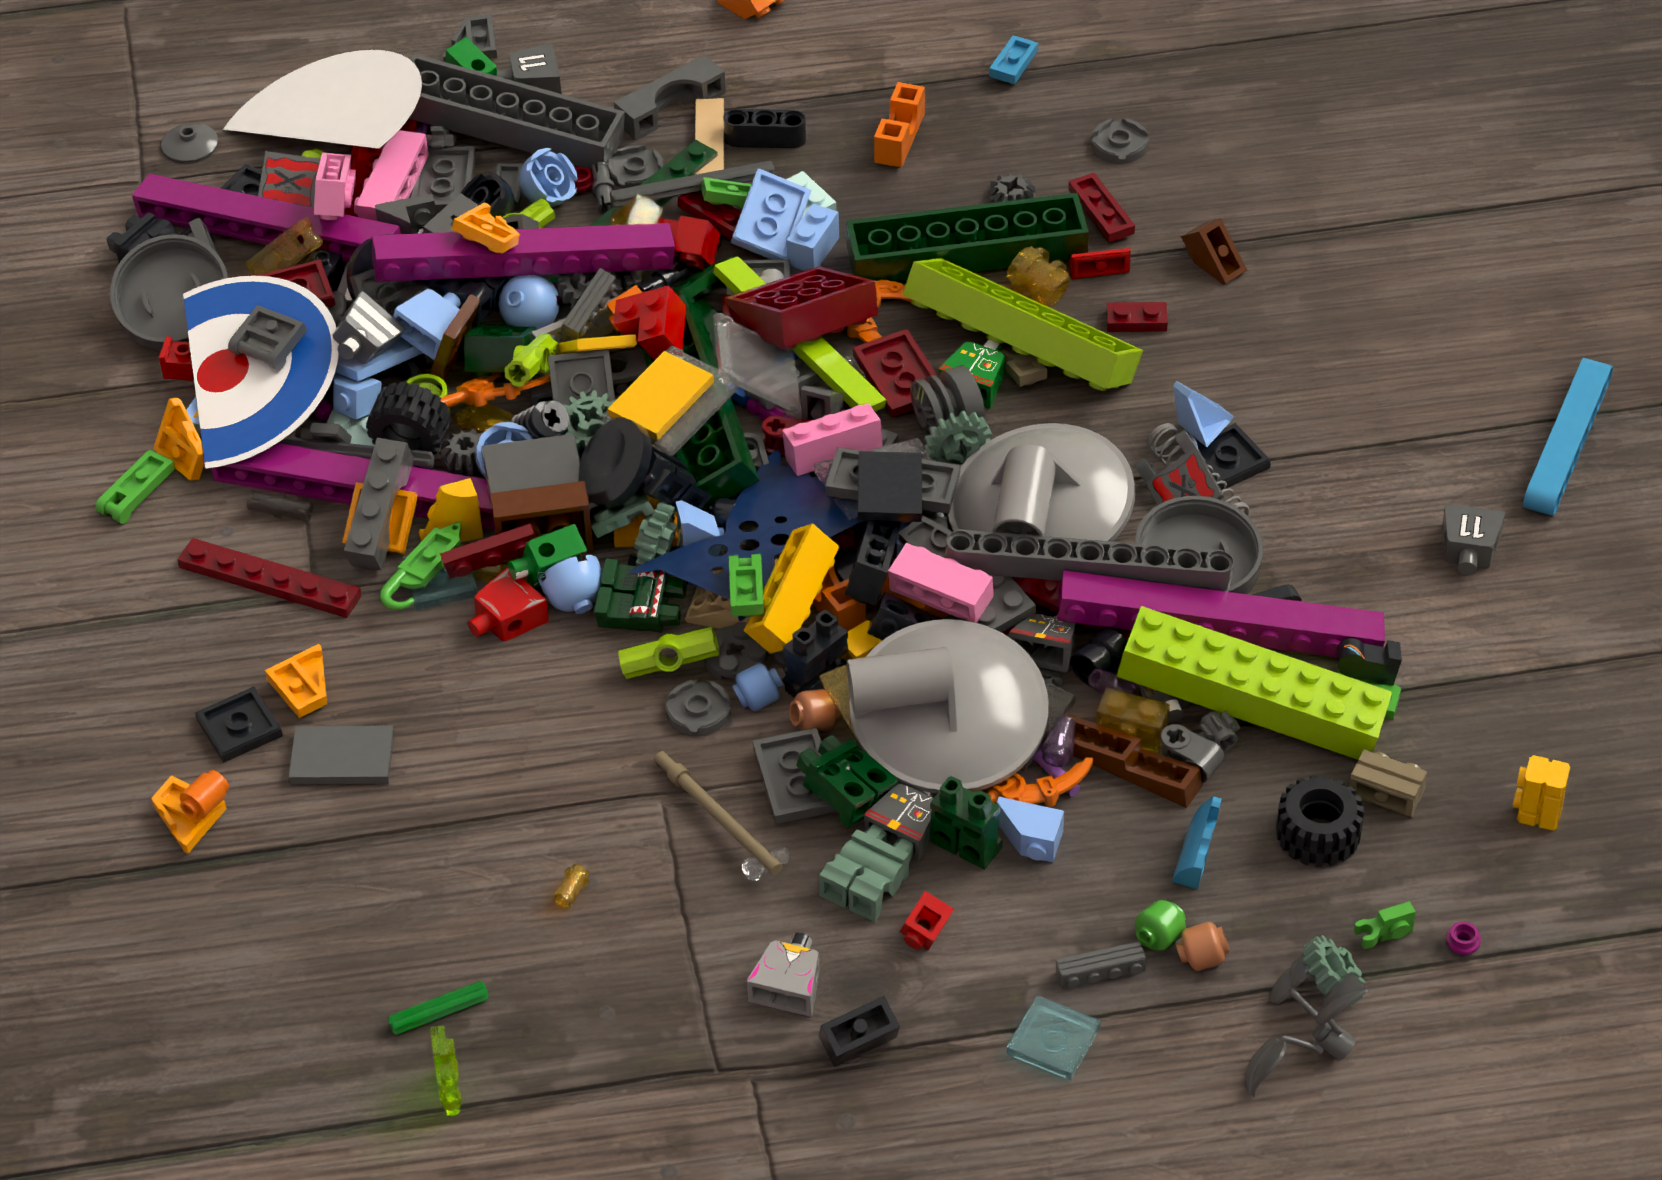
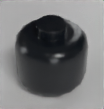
(721, 510)

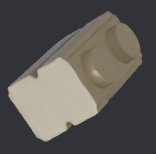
(1388, 782)

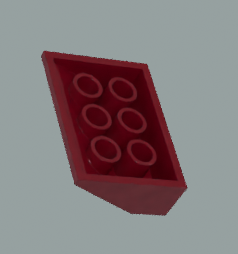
(806, 306)

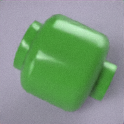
(1160, 925)

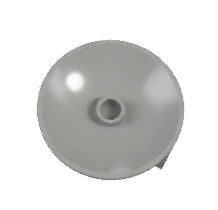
(1045, 484)
(948, 704)

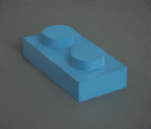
(1013, 59)

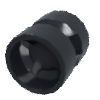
(1102, 652)

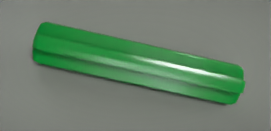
(437, 1007)

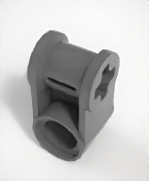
(1191, 750)

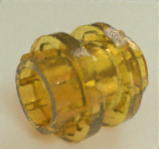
(1036, 275)

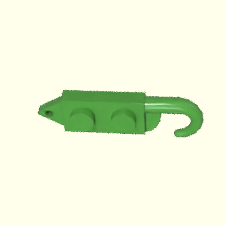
(421, 564)

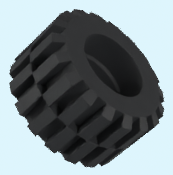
(409, 416)
(1319, 841)

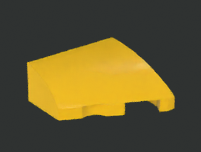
(455, 504)

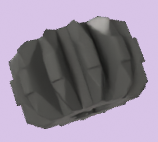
(459, 453)

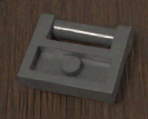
(271, 329)

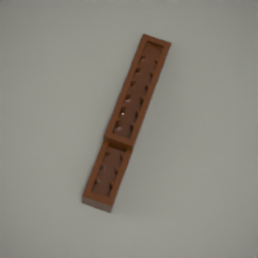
(1127, 759)

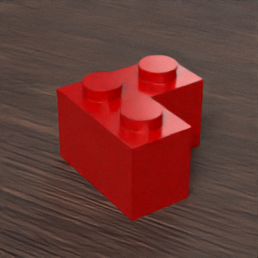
(694, 241)
(654, 317)

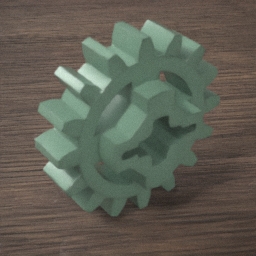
(586, 416)
(957, 438)
(656, 534)
(1329, 963)

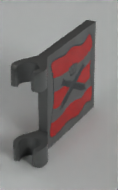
(289, 178)
(1182, 478)

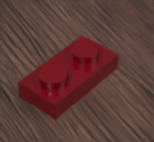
(1136, 316)

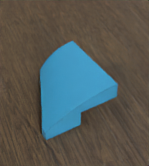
(1196, 844)

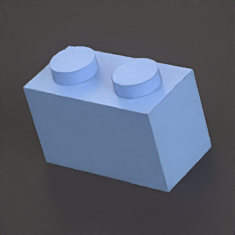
(813, 238)

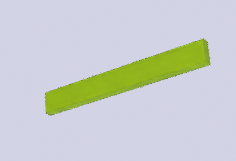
(816, 354)

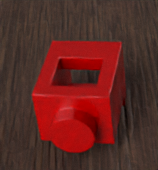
(176, 360)
(932, 914)

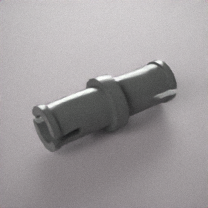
(602, 186)

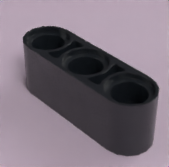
(764, 128)

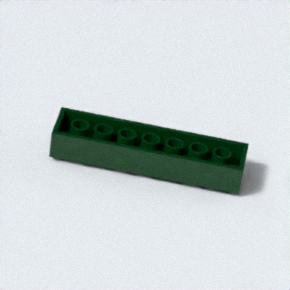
(967, 236)
(718, 450)

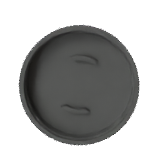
(152, 282)
(1207, 525)

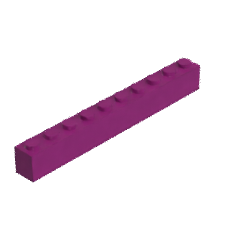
(249, 215)
(537, 253)
(334, 477)
(1251, 618)

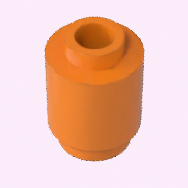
(204, 794)

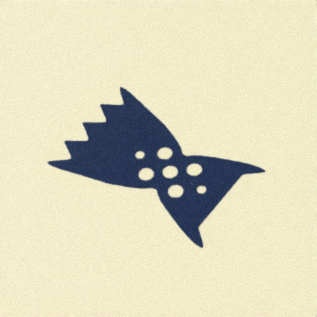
(775, 495)

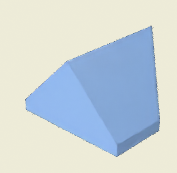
(1199, 414)

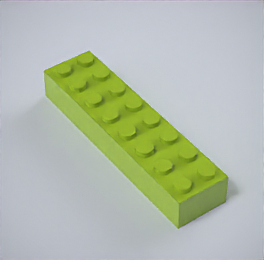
(1022, 323)
(1254, 684)

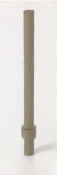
(682, 778)

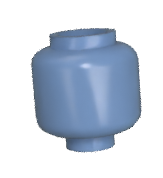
(757, 687)

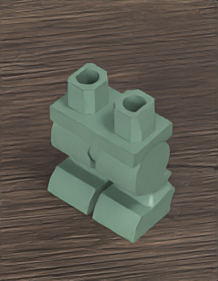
(874, 867)

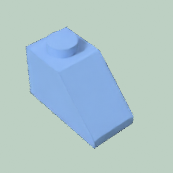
(354, 397)
(696, 525)
(1031, 828)

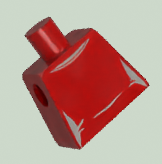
(508, 608)

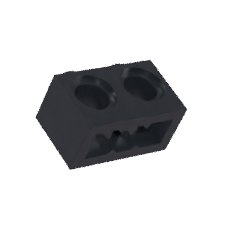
(895, 614)

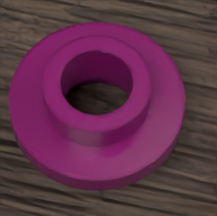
(1464, 931)

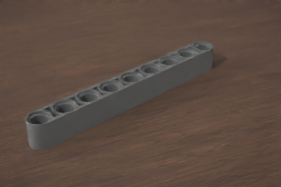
(1048, 556)

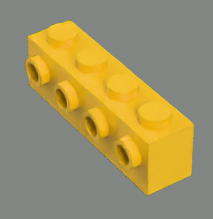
(792, 587)

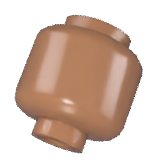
(813, 710)
(1203, 946)

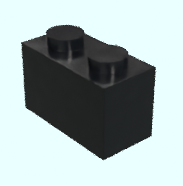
(859, 1031)

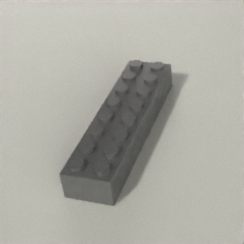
(516, 113)

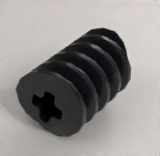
(544, 419)

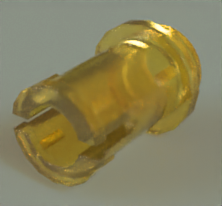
(574, 880)

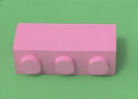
(819, 439)
(941, 583)

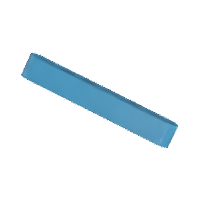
(1567, 437)

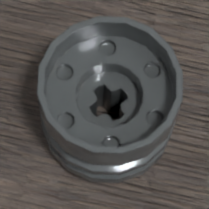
(950, 393)

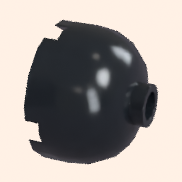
(492, 191)

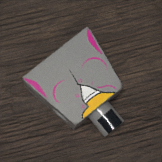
(786, 976)

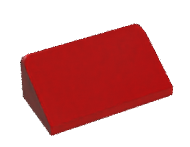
(1099, 263)

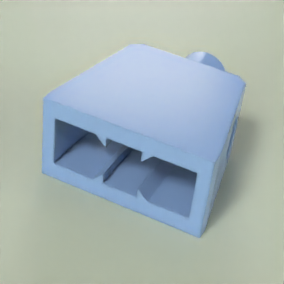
(427, 319)

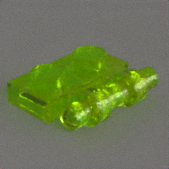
(446, 1070)

